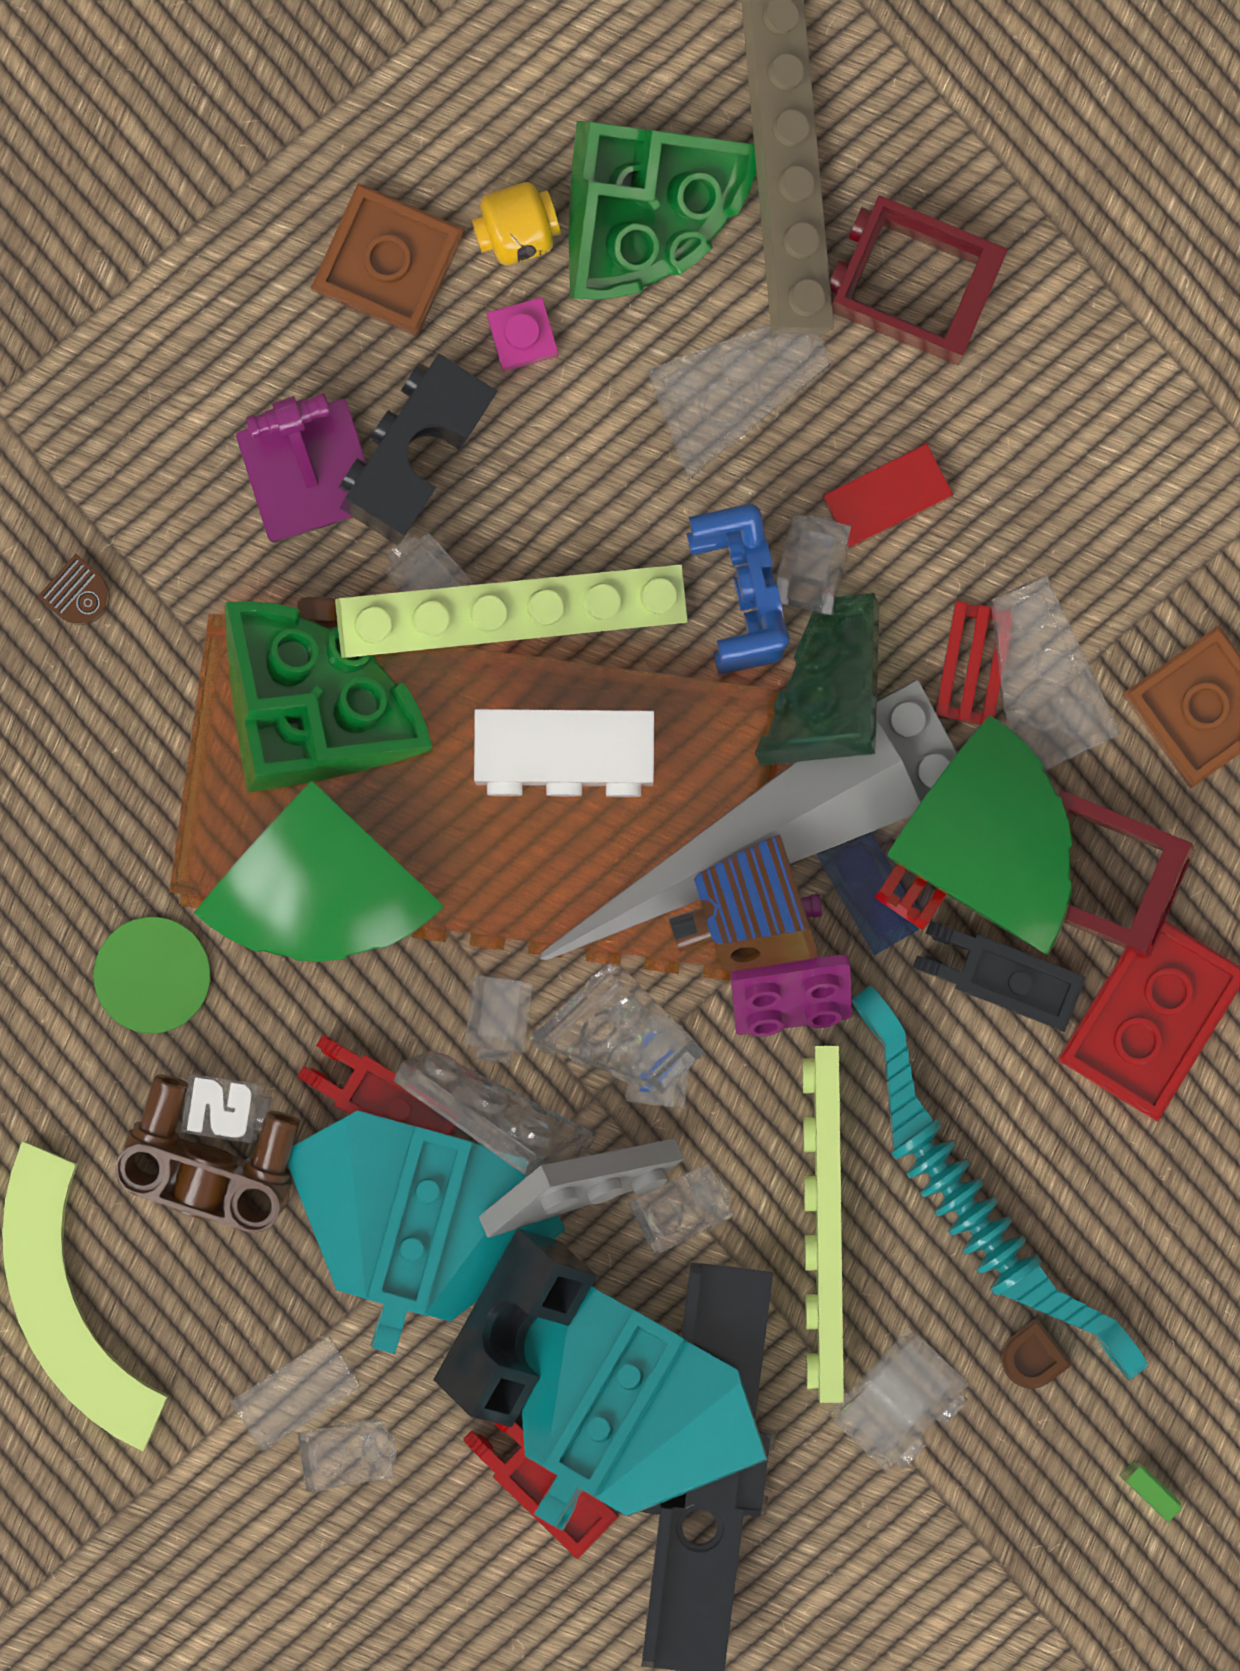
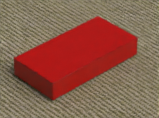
(889, 495)

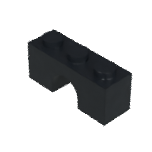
(441, 404)
(487, 1360)

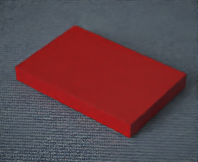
(1152, 1020)

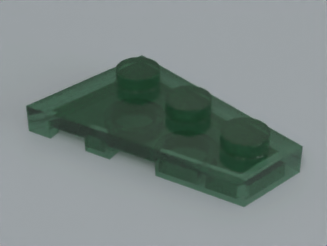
(833, 688)

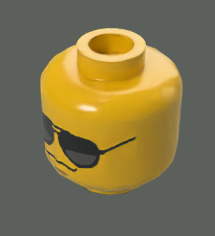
(516, 223)

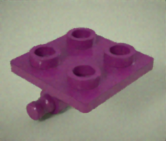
(297, 463)
(793, 993)

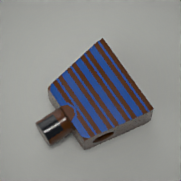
(749, 911)

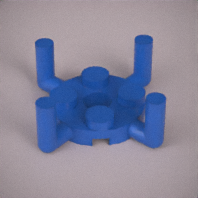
(744, 536)

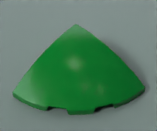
(648, 204)
(308, 709)
(995, 837)
(317, 888)

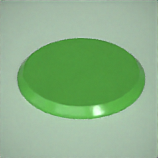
(151, 975)

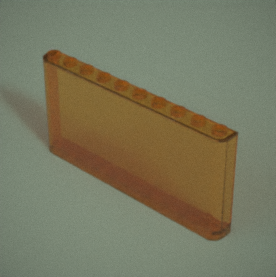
(499, 862)

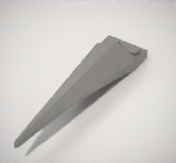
(806, 803)

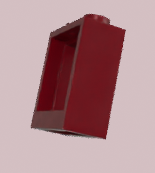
(933, 232)
(1160, 891)

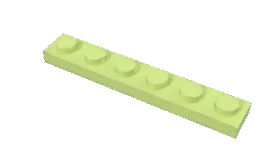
(510, 611)
(824, 1249)

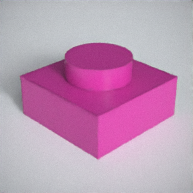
(522, 334)

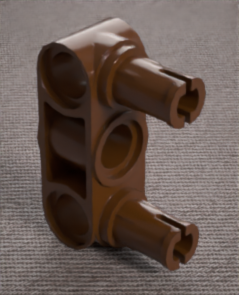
(201, 1177)

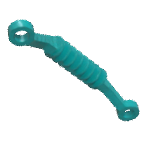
(913, 1134)

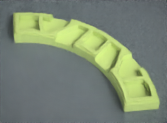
(49, 1308)

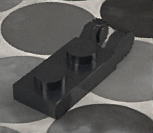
(1006, 977)

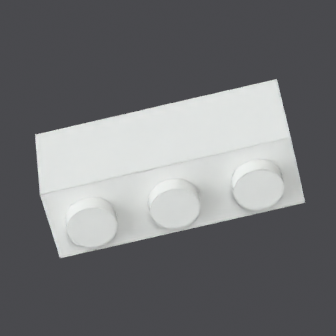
(564, 751)

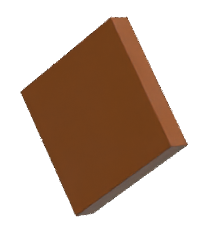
(387, 260)
(1194, 706)

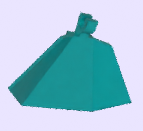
(403, 1215)
(630, 1411)

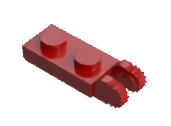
(373, 1091)
(530, 1483)

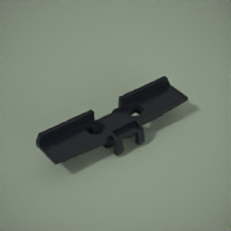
(691, 1580)

